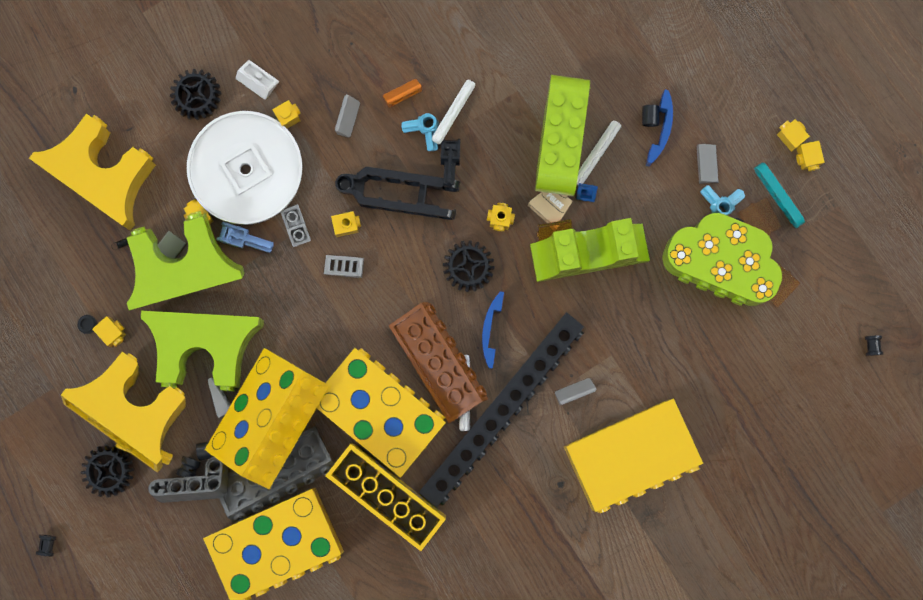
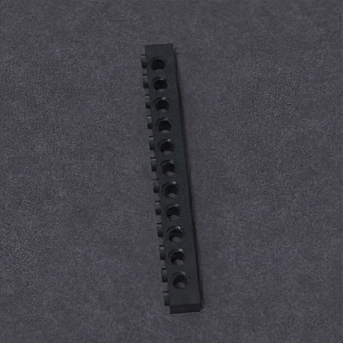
(566, 323)

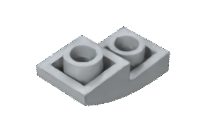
(295, 225)

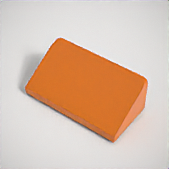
(402, 93)

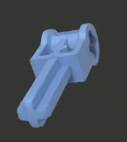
(239, 237)

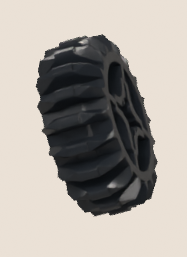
(198, 87)
(459, 268)
(97, 485)

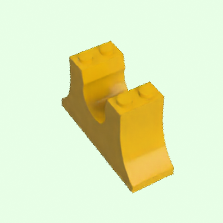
(77, 166)
(132, 427)

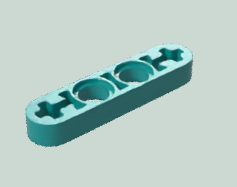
(779, 195)

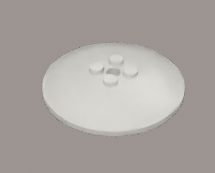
(238, 141)

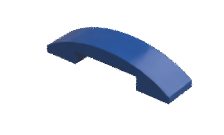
(667, 108)
(495, 306)

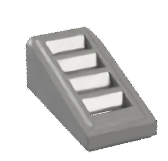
(359, 270)
(219, 398)

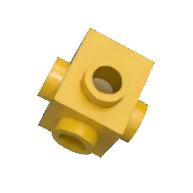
(500, 224)

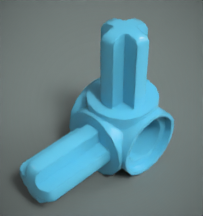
(419, 125)
(727, 202)

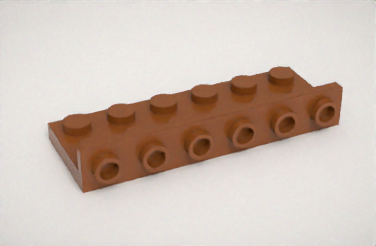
(438, 361)

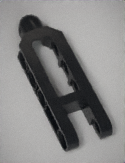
(355, 184)

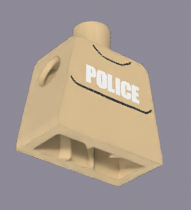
(550, 206)

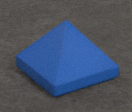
(586, 192)

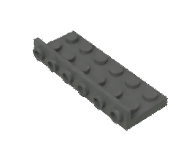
(304, 464)

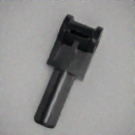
(450, 159)

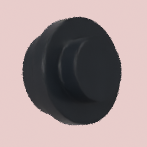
(86, 324)

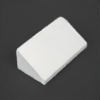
(256, 79)

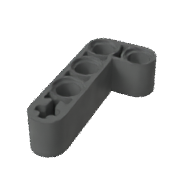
(165, 489)

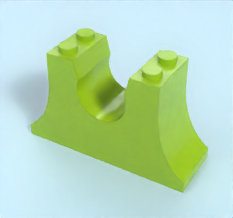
(589, 251)
(165, 277)
(184, 333)

